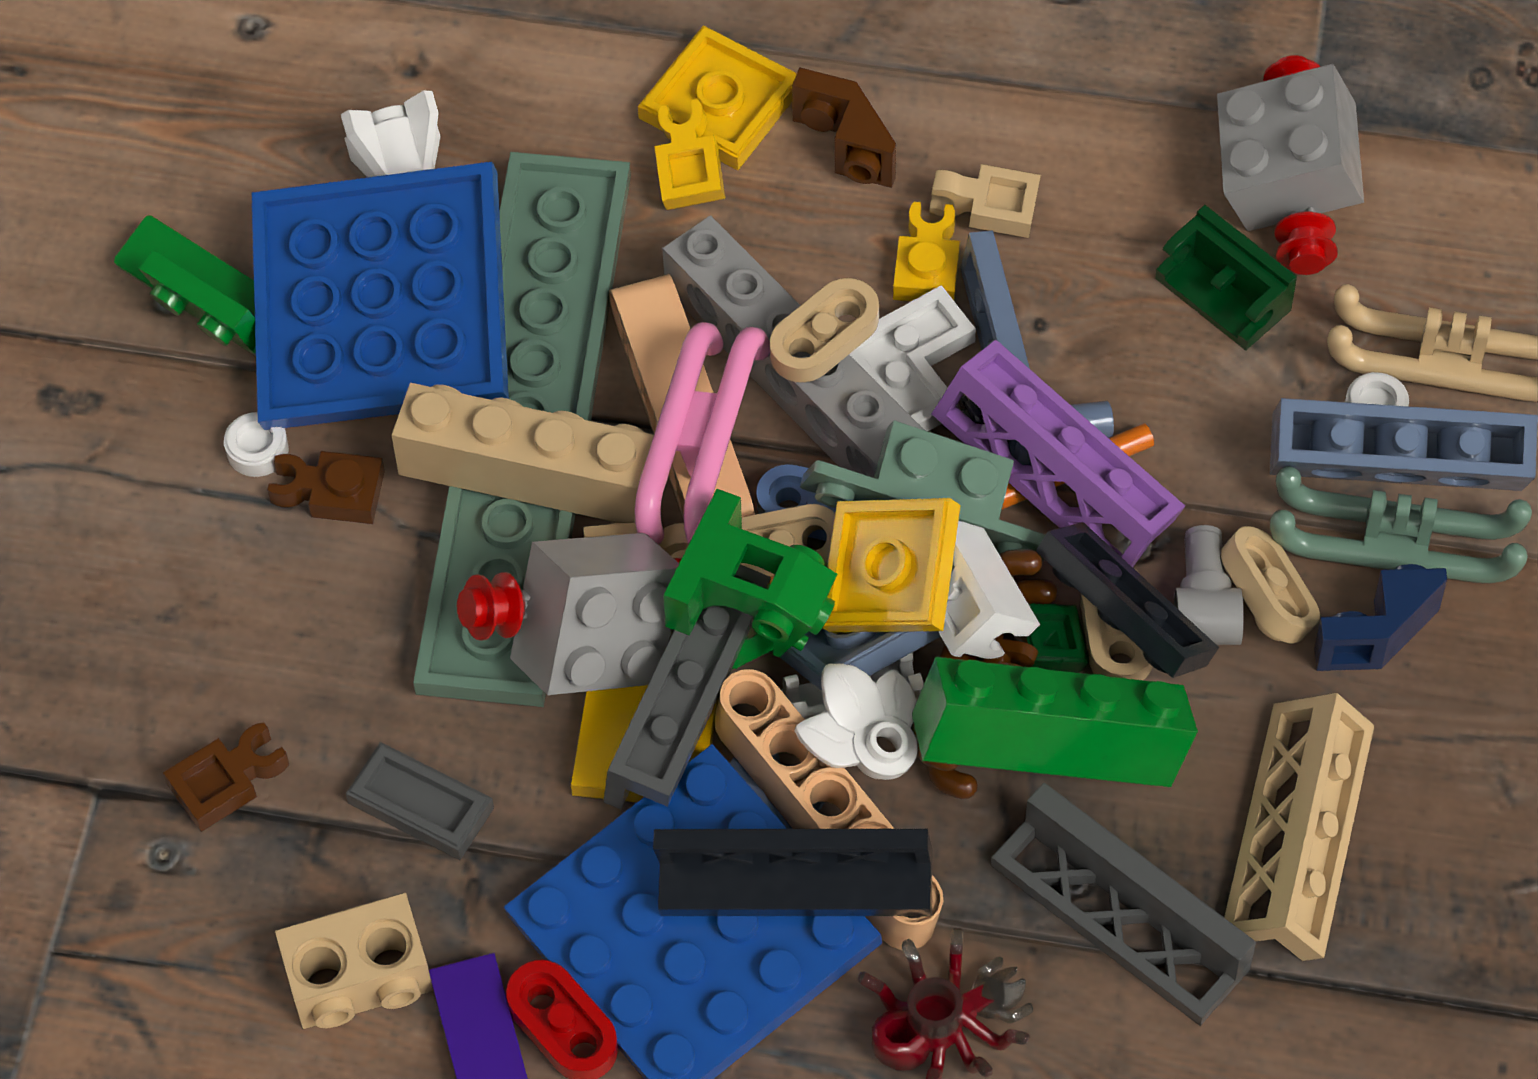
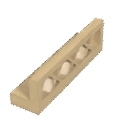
(1314, 820)

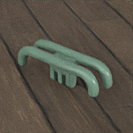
(1398, 531)

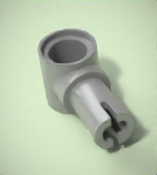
(1207, 591)

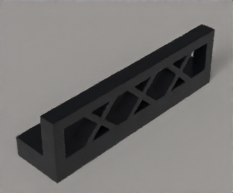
(794, 872)

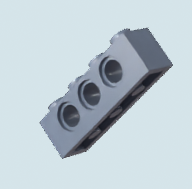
(1404, 444)

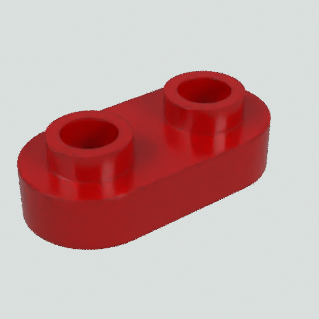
(565, 1023)

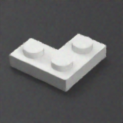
(909, 344)

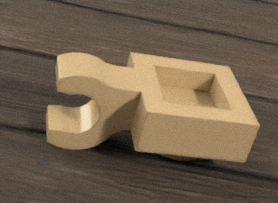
(997, 200)

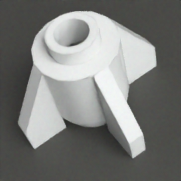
(394, 137)

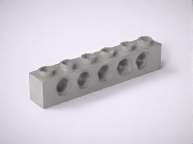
(729, 288)

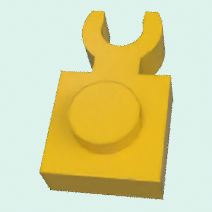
(689, 164)
(927, 256)

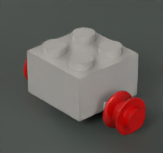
(1292, 156)
(584, 615)

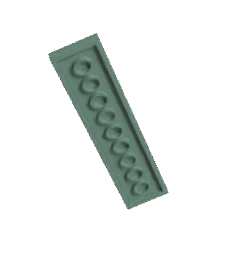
(557, 268)

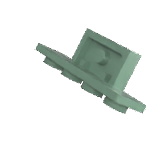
(928, 467)

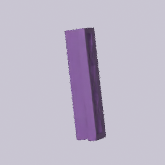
(1060, 448)

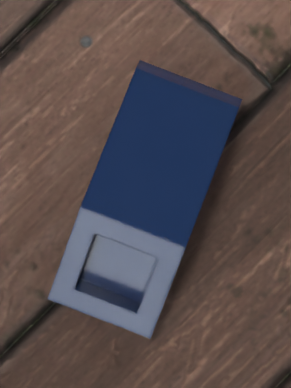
(1402, 606)

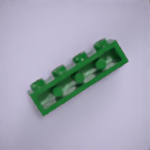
(1053, 722)

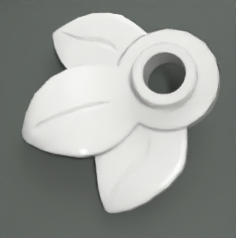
(857, 715)

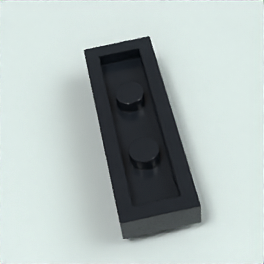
(1126, 600)

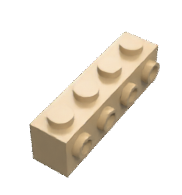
(520, 452)

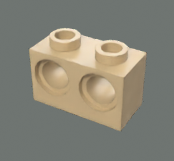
(349, 945)

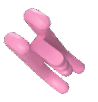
(696, 425)

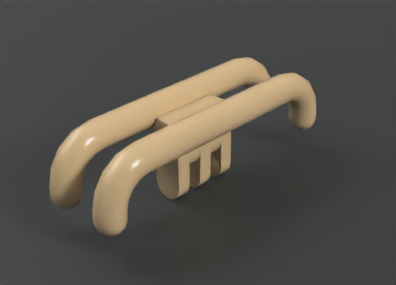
(1448, 353)

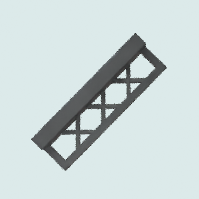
(679, 703)
(1137, 885)

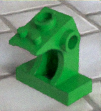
(706, 578)

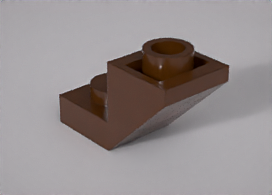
(839, 105)

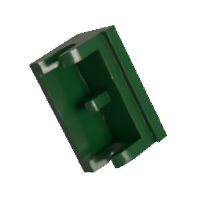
(1226, 278)

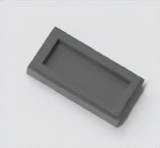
(420, 801)

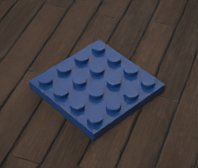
(377, 292)
(682, 987)

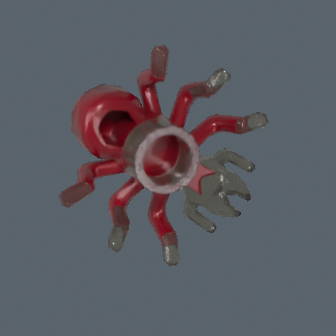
(938, 1011)

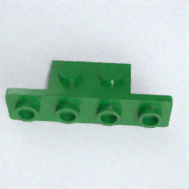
(191, 280)

